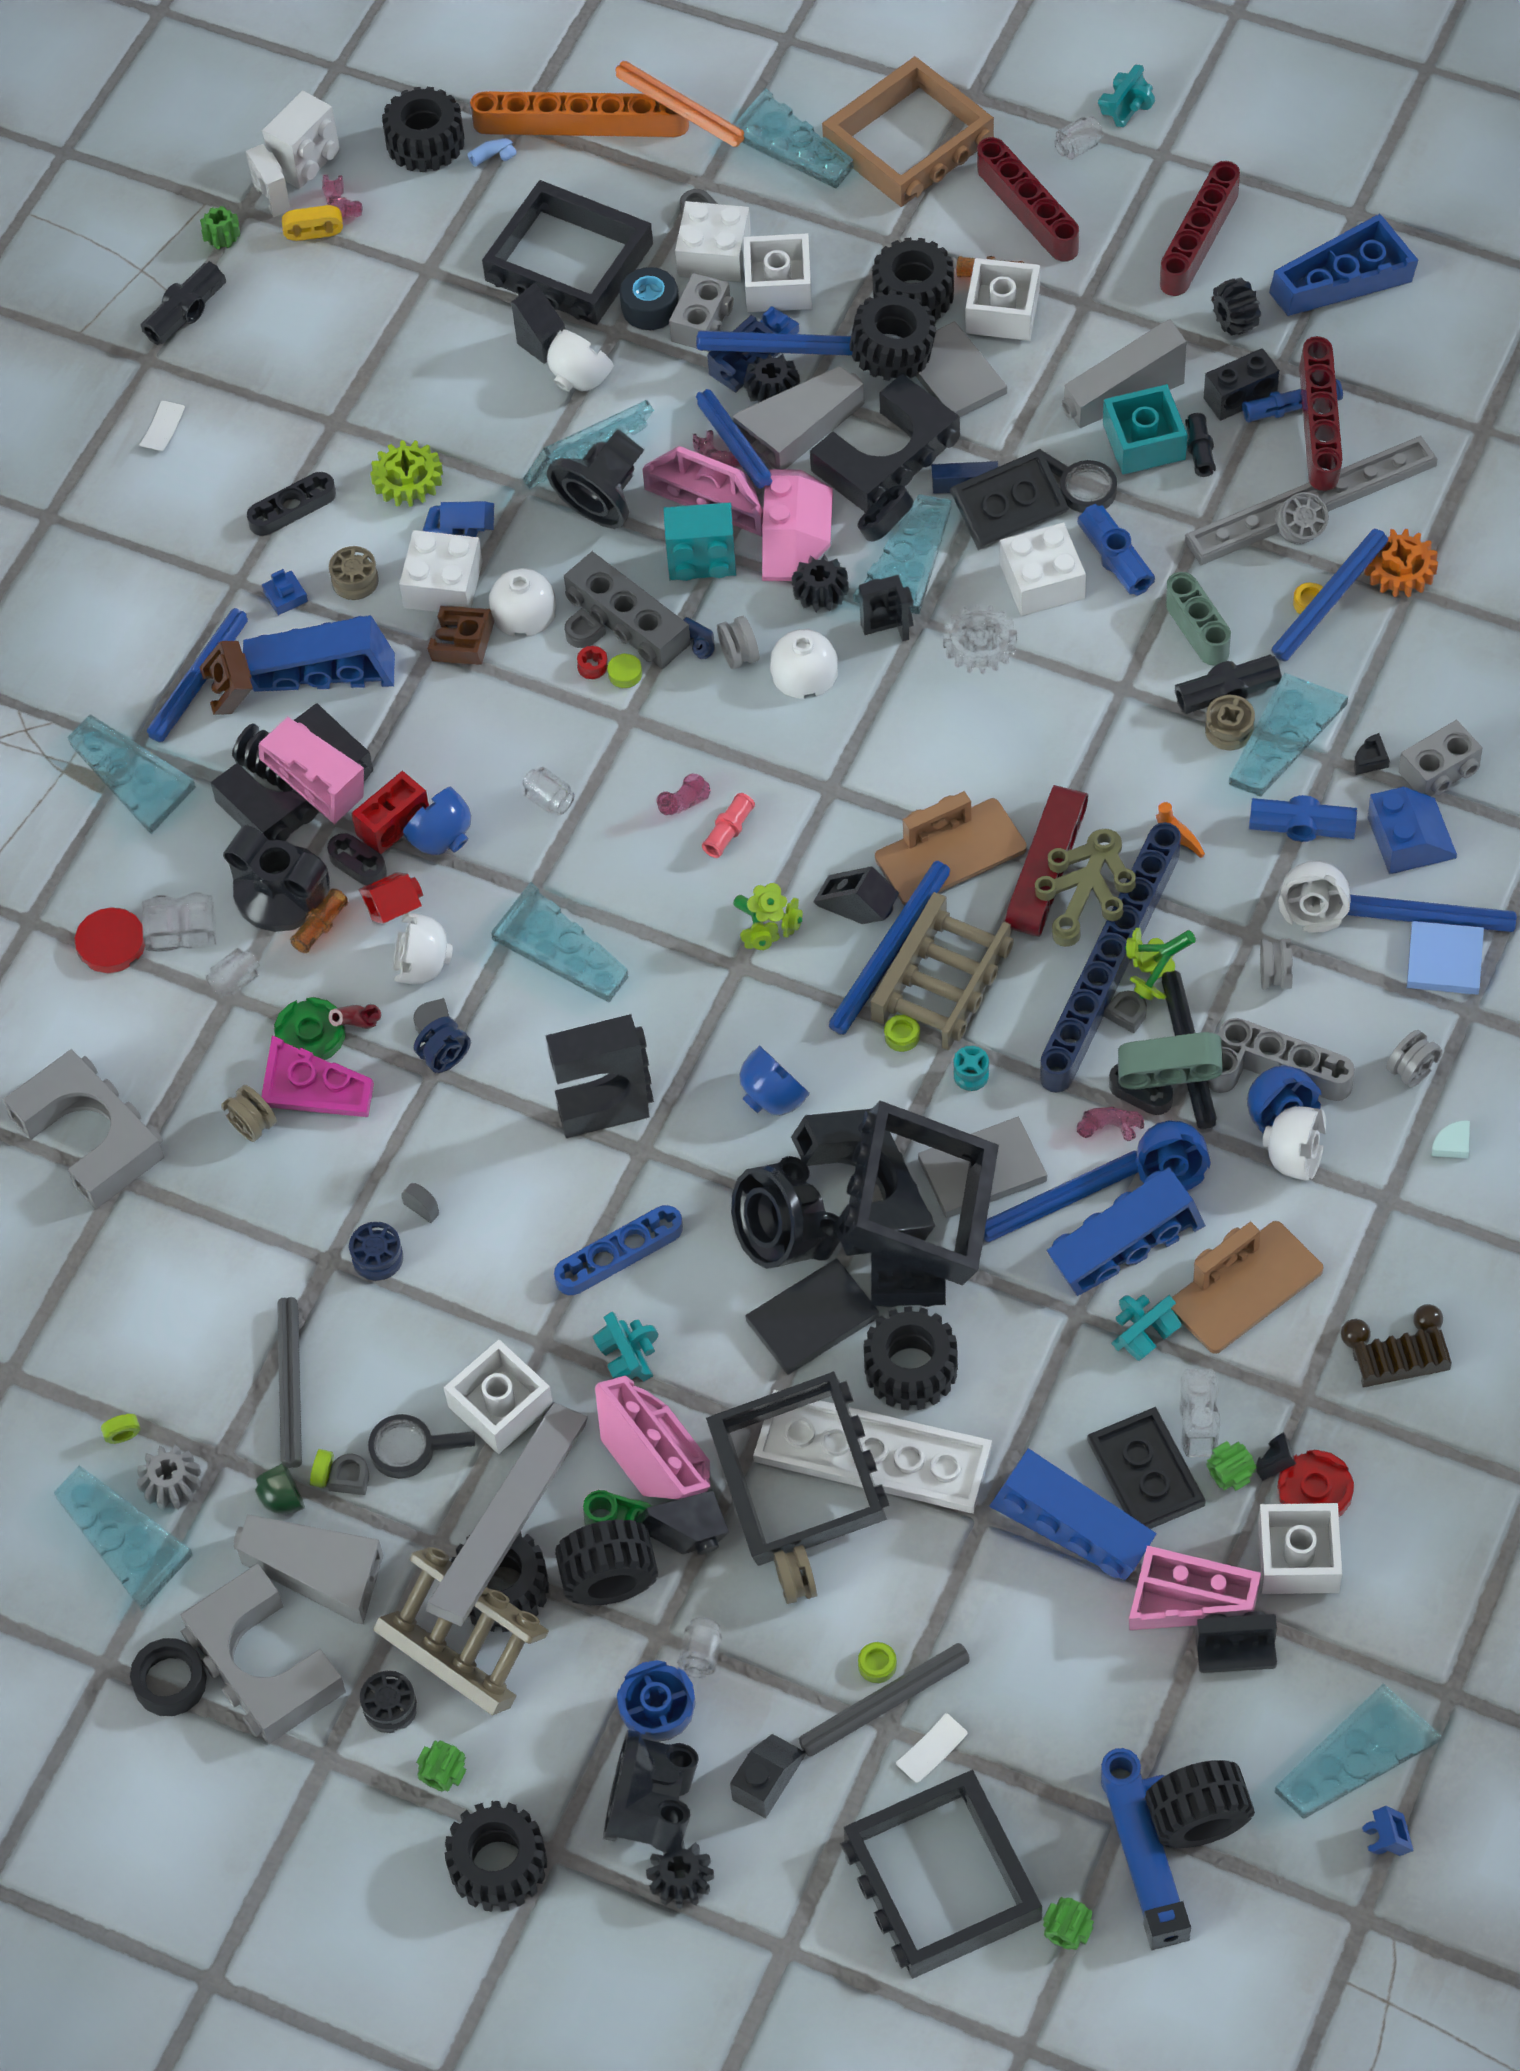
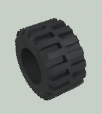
(429, 111)
(919, 262)
(894, 316)
(907, 1331)
(606, 1562)
(532, 1584)
(1199, 1804)
(491, 1826)

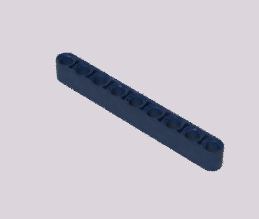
(1107, 969)

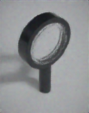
(1084, 483)
(404, 1446)

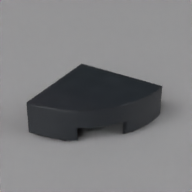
(1371, 756)
(1276, 1458)

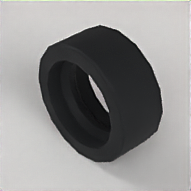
(159, 1651)

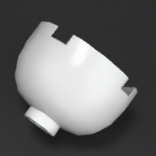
(576, 363)
(522, 602)
(803, 663)
(1315, 896)
(420, 950)
(1295, 1141)

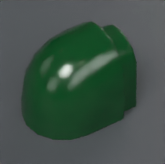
(279, 1491)

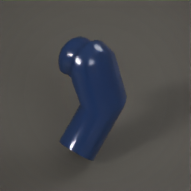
(702, 638)

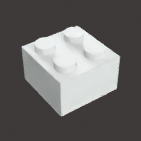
(302, 138)
(712, 240)
(777, 272)
(1002, 299)
(1042, 569)
(440, 571)
(498, 1396)
(1299, 1548)

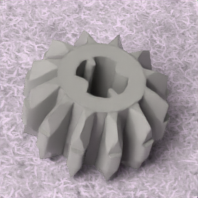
(165, 1464)

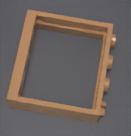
(884, 96)

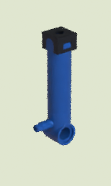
(1163, 1913)

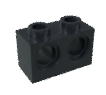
(1240, 381)

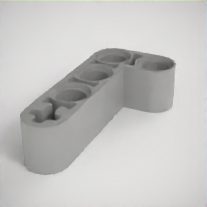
(1336, 1070)

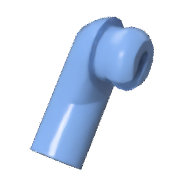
(491, 148)

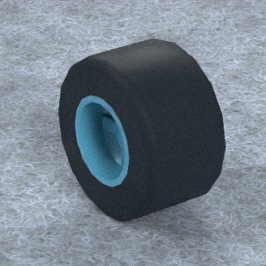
(648, 298)

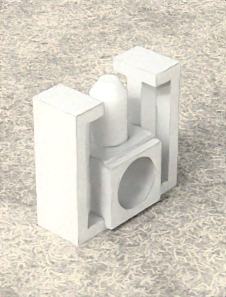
(268, 179)

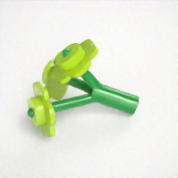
(766, 905)
(1154, 958)

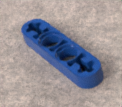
(622, 1255)

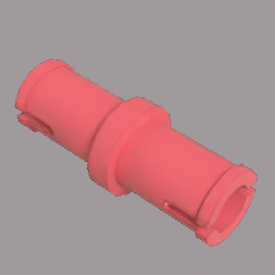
(728, 825)

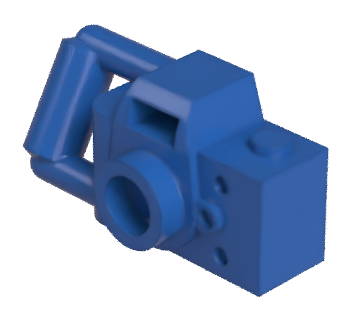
(460, 517)

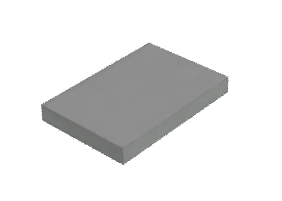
(959, 372)
(1015, 1168)

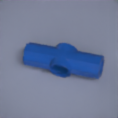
(1116, 549)
(1303, 818)

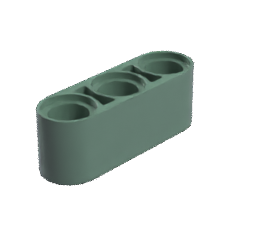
(1189, 601)
(1170, 1060)

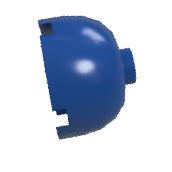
(441, 824)
(769, 1085)
(1279, 1090)
(1173, 1146)
(656, 1700)

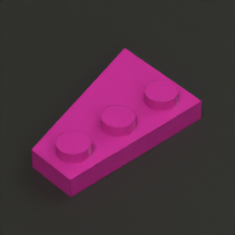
(310, 1084)

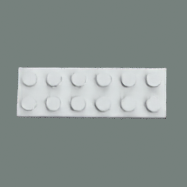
(909, 1456)

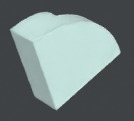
(1453, 1141)

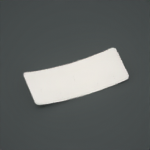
(163, 426)
(932, 1748)

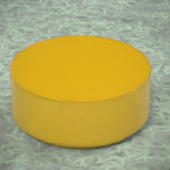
(1304, 595)

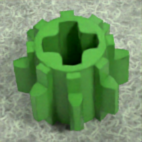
(220, 227)
(1231, 1465)
(441, 1766)
(1068, 1923)

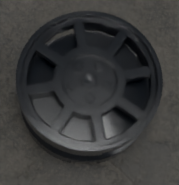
(388, 1702)

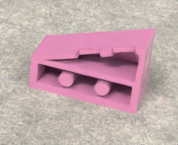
(313, 768)
(1185, 1588)

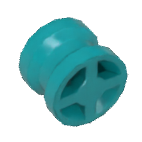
(972, 1059)

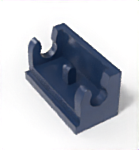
(731, 367)

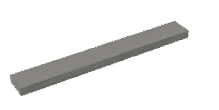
(1353, 483)
(506, 1514)

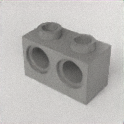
(700, 309)
(1436, 755)

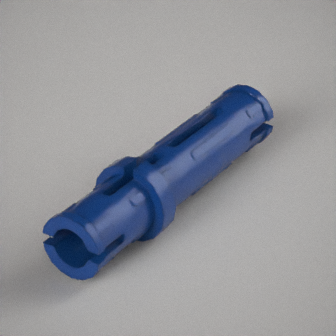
(1278, 404)

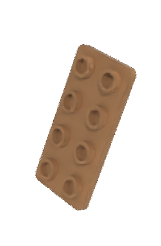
(954, 834)
(1243, 1283)

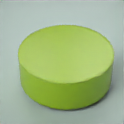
(624, 670)
(902, 1033)
(120, 1428)
(321, 1468)
(877, 1662)

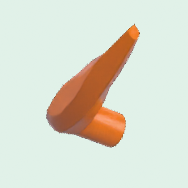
(1187, 837)

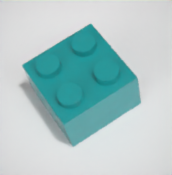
(1144, 429)
(699, 541)

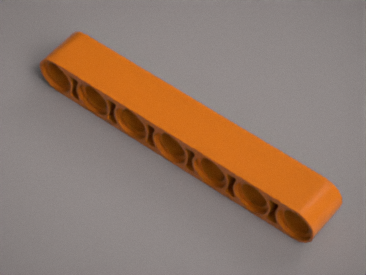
(574, 114)

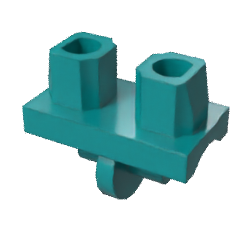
(1130, 95)
(1160, 1317)
(618, 1335)

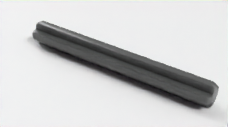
(289, 1382)
(884, 1699)

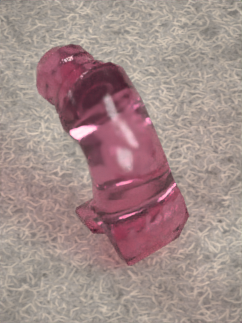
(333, 192)
(705, 447)
(692, 792)
(1099, 1117)

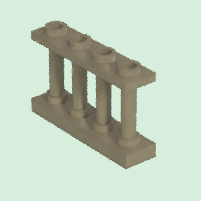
(919, 945)
(431, 1648)

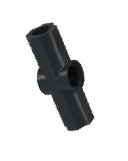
(183, 303)
(1228, 679)

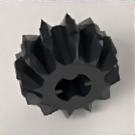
(1236, 306)
(770, 377)
(820, 583)
(695, 1875)

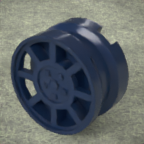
(442, 1046)
(376, 1252)

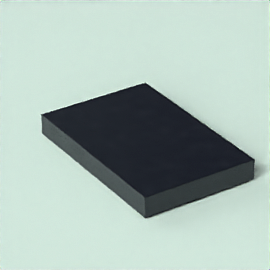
(1009, 499)
(812, 1316)
(1146, 1469)

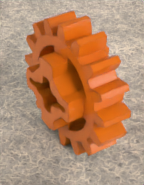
(1403, 564)

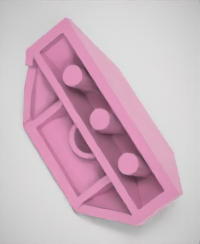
(702, 480)
(794, 522)
(650, 1442)

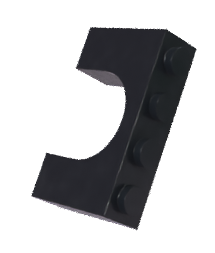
(868, 478)
(283, 812)
(601, 1048)
(832, 1139)

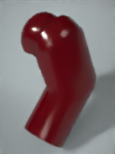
(355, 1016)

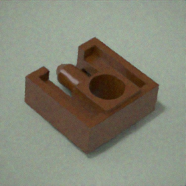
(469, 637)
(230, 674)

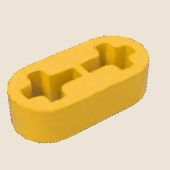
(312, 223)

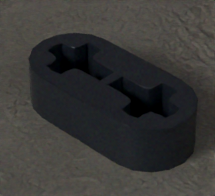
(885, 513)
(360, 854)
(1142, 1097)

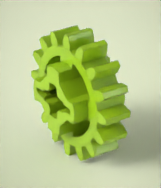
(390, 476)

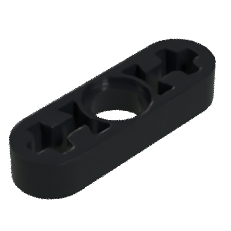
(294, 491)

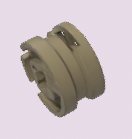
(352, 574)
(1229, 721)
(249, 1113)
(790, 1577)

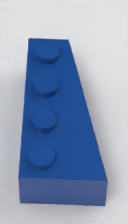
(1344, 268)
(320, 656)
(1125, 1231)
(1072, 1516)

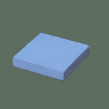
(1445, 957)

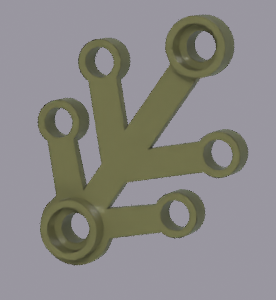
(1086, 880)

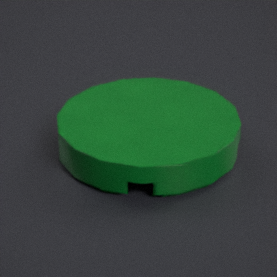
(308, 1027)

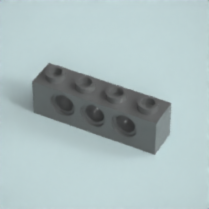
(627, 610)

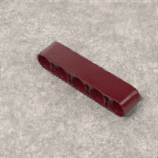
(1028, 199)
(1199, 228)
(1318, 369)
(1055, 830)

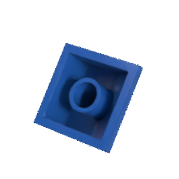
(1409, 829)

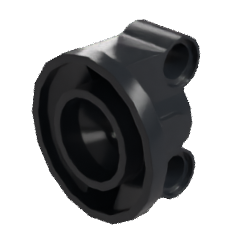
(597, 481)
(277, 899)
(781, 1215)
(647, 1792)

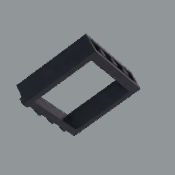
(581, 212)
(858, 1231)
(776, 1404)
(1027, 1908)

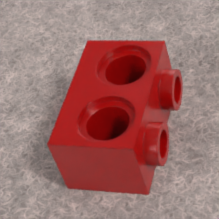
(387, 812)
(391, 897)

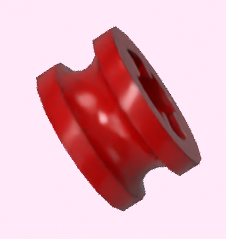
(586, 669)

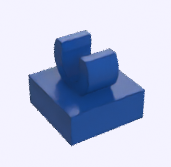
(779, 322)
(284, 591)
(1391, 1830)

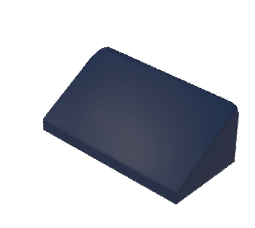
(950, 474)

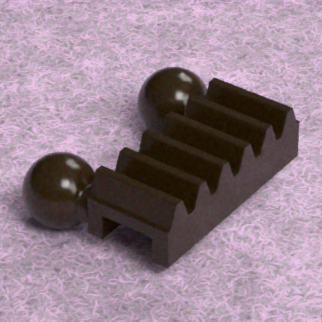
(1399, 1357)

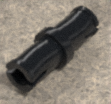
(1200, 444)

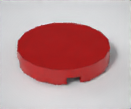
(109, 940)
(1317, 1479)

